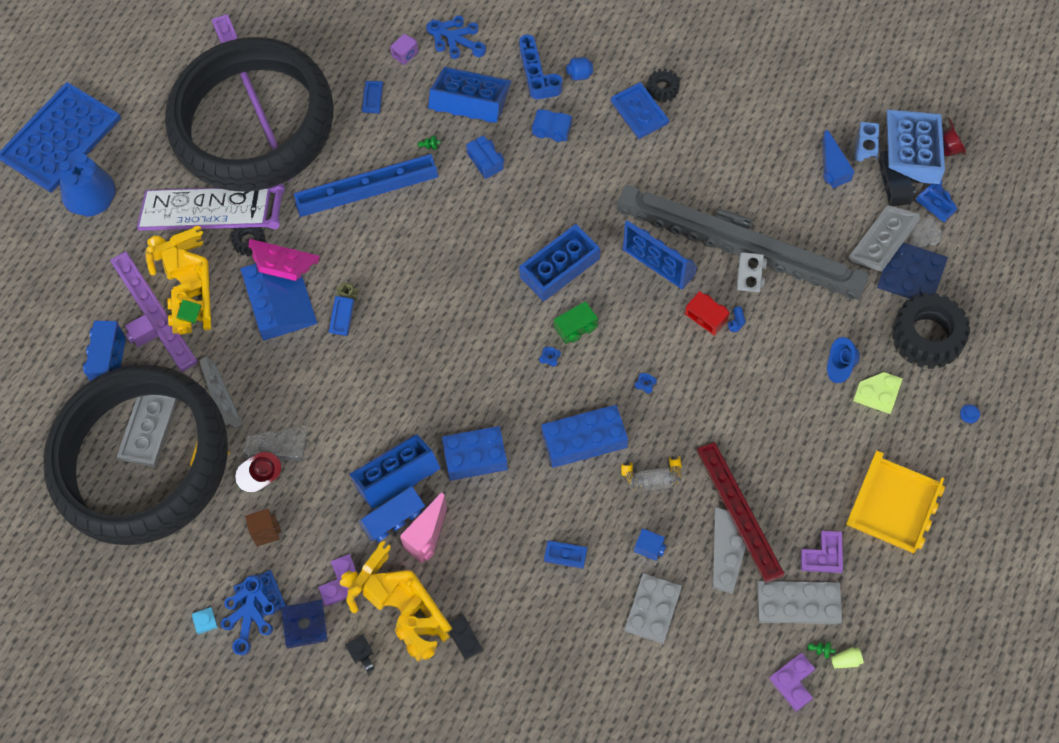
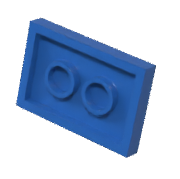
(639, 110)

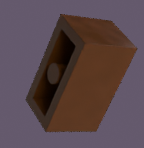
(263, 527)

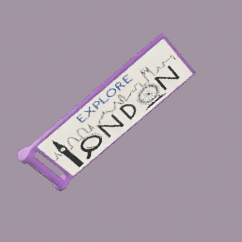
(209, 208)

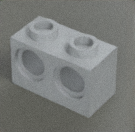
(745, 271)

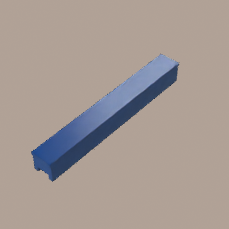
(365, 185)

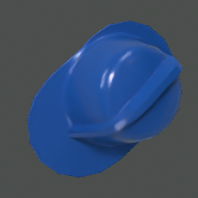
(842, 360)

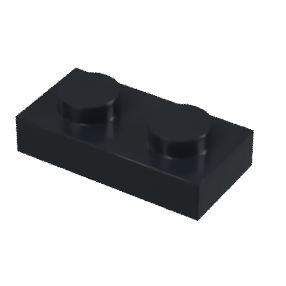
(464, 637)

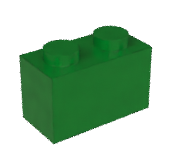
(576, 323)

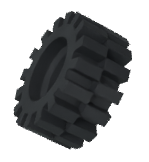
(663, 76)
(239, 233)

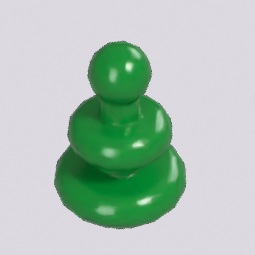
(430, 143)
(820, 648)

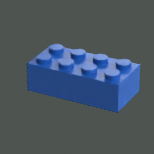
(559, 262)
(584, 436)
(394, 471)

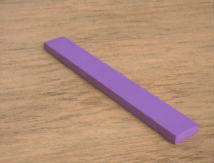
(154, 311)

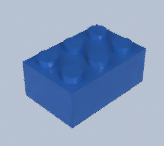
(105, 349)
(474, 453)
(392, 515)

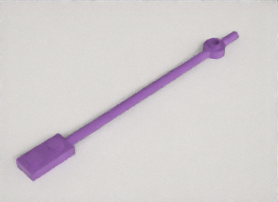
(226, 33)

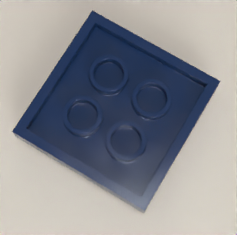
(912, 272)

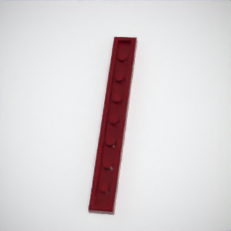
(740, 512)

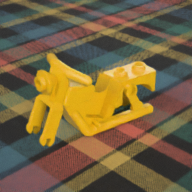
(188, 269)
(402, 591)

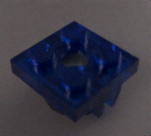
(304, 624)

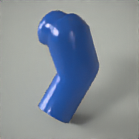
(739, 320)

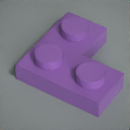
(828, 558)
(333, 591)
(788, 681)

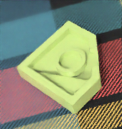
(879, 392)

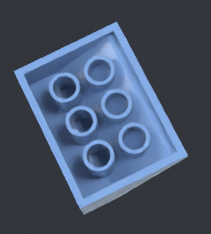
(916, 145)

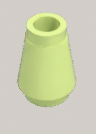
(848, 658)

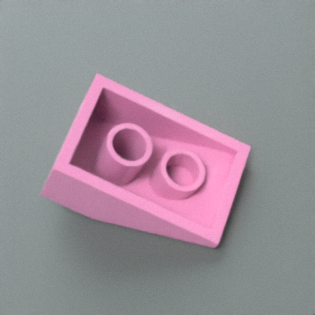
(423, 533)

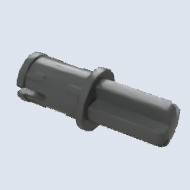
(734, 218)

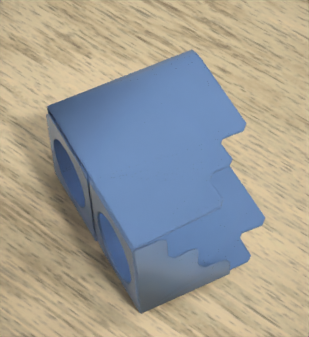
(866, 131)

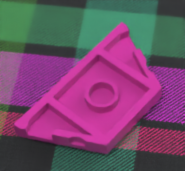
(280, 260)

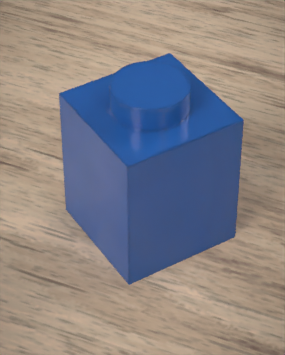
(650, 545)

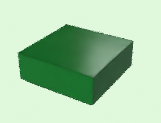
(189, 311)

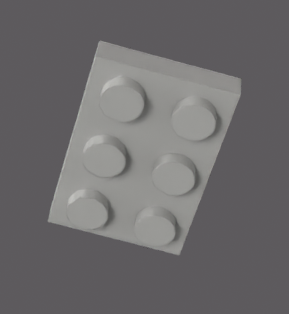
(653, 608)

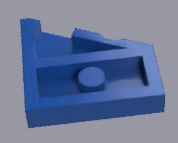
(937, 201)

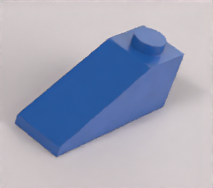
(835, 165)

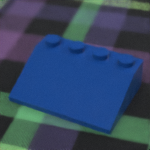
(469, 94)
(658, 256)
(278, 303)

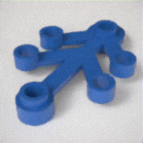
(455, 36)
(248, 612)

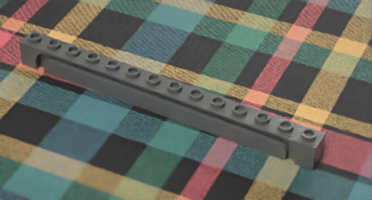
(737, 239)

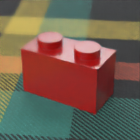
(707, 313)

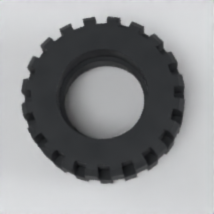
(936, 309)

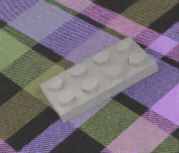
(884, 238)
(147, 429)
(799, 602)

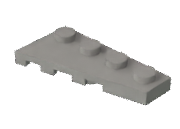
(219, 392)
(727, 552)

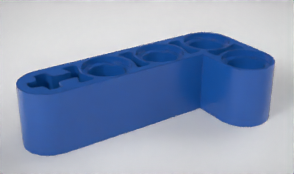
(534, 73)

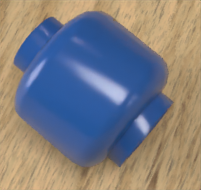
(579, 68)

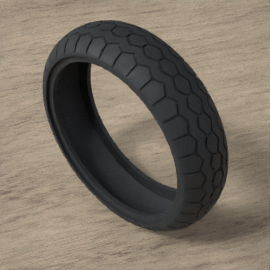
(226, 61)
(84, 411)

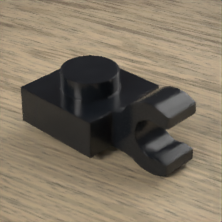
(360, 651)

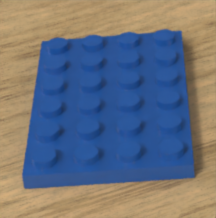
(61, 129)

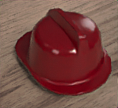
(951, 142)
(258, 471)

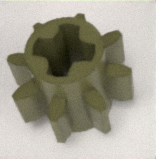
(347, 288)

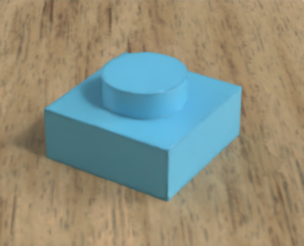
(204, 620)

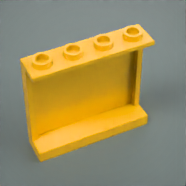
(895, 504)

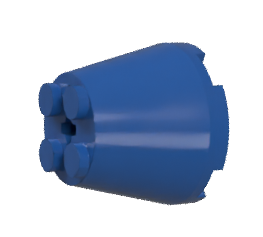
(85, 186)

